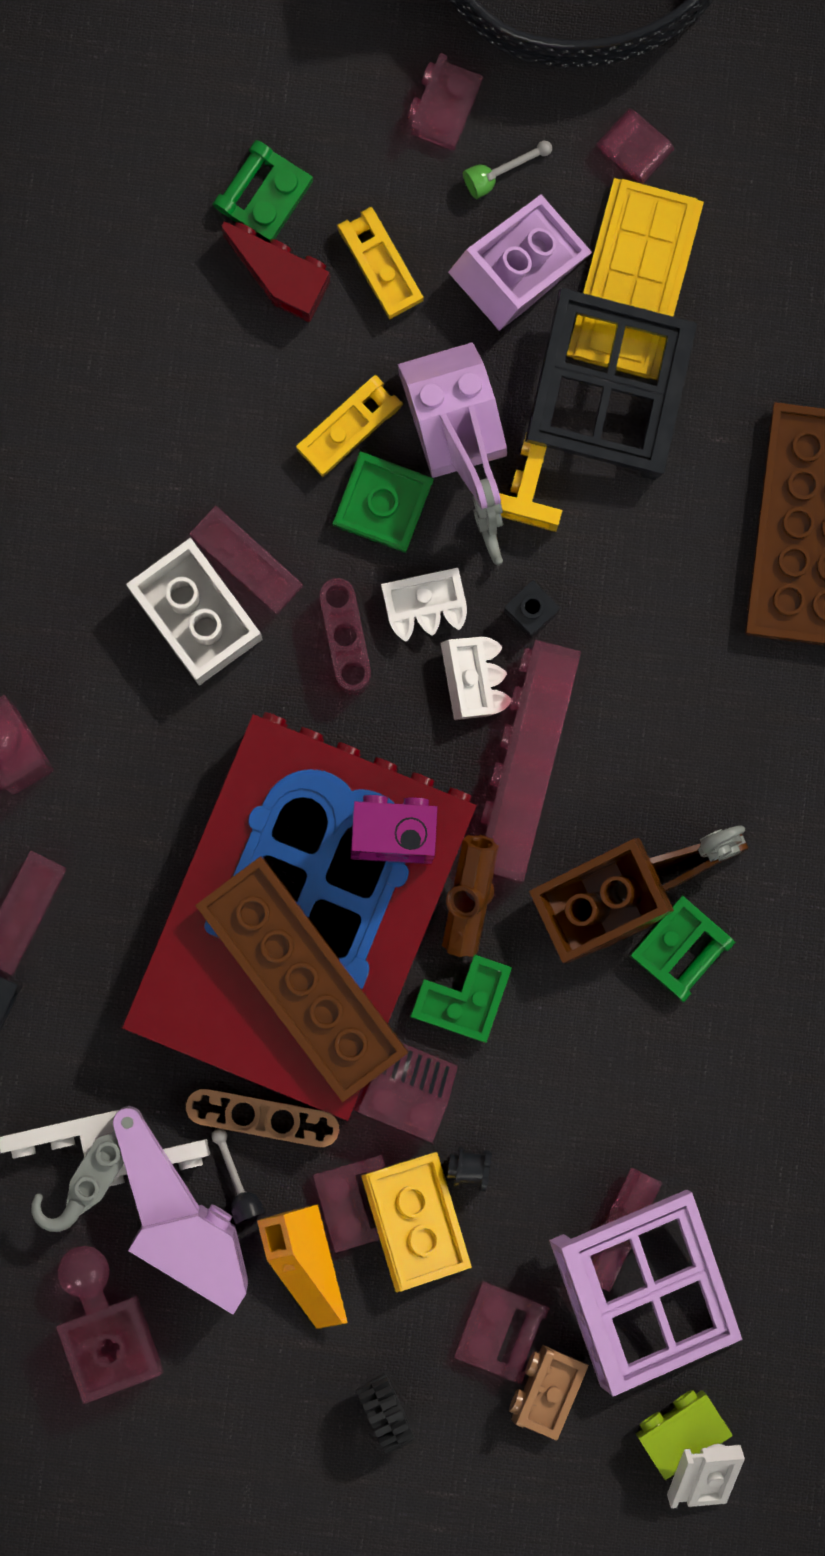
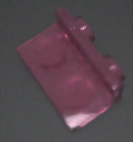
(445, 103)

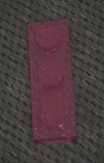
(246, 560)
(26, 907)

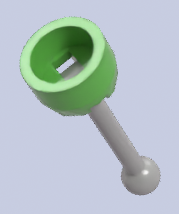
(481, 178)

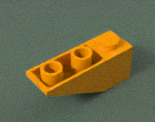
(301, 1258)

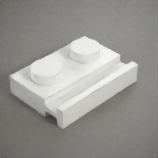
(706, 1476)

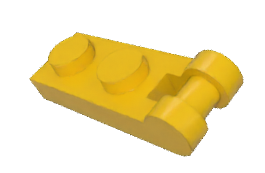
(381, 264)
(348, 426)

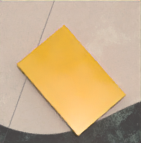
(416, 1221)

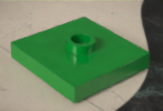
(383, 502)

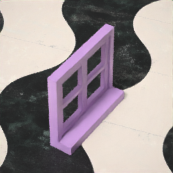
(596, 1314)

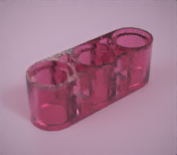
(339, 618)

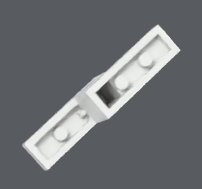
(90, 1129)

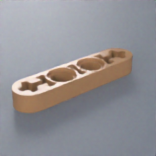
(262, 1121)

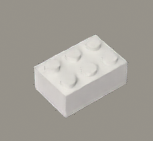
(194, 611)

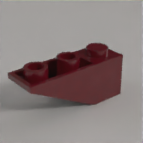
(286, 279)

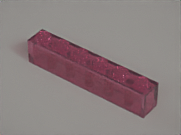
(529, 755)

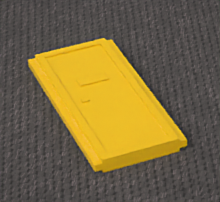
(639, 264)

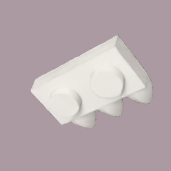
(425, 599)
(472, 678)

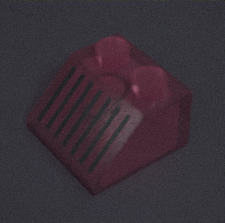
(410, 1094)

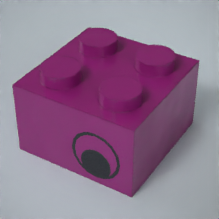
(394, 830)

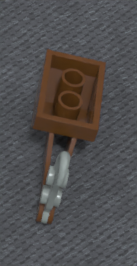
(620, 892)

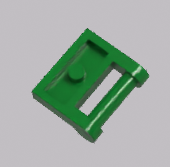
(275, 197)
(672, 939)

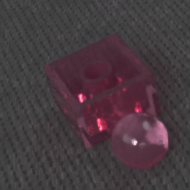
(20, 754)
(84, 1275)

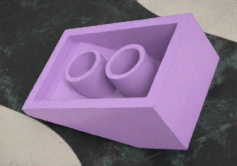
(519, 261)

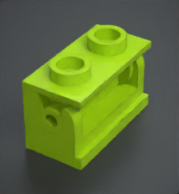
(688, 1426)

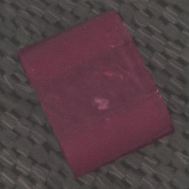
(635, 146)

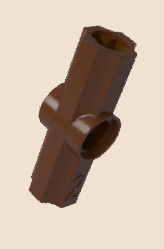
(475, 876)

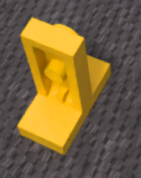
(524, 484)

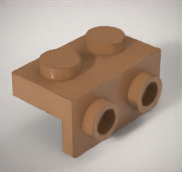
(548, 1392)

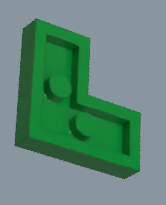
(466, 1011)

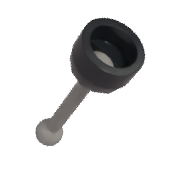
(245, 1204)

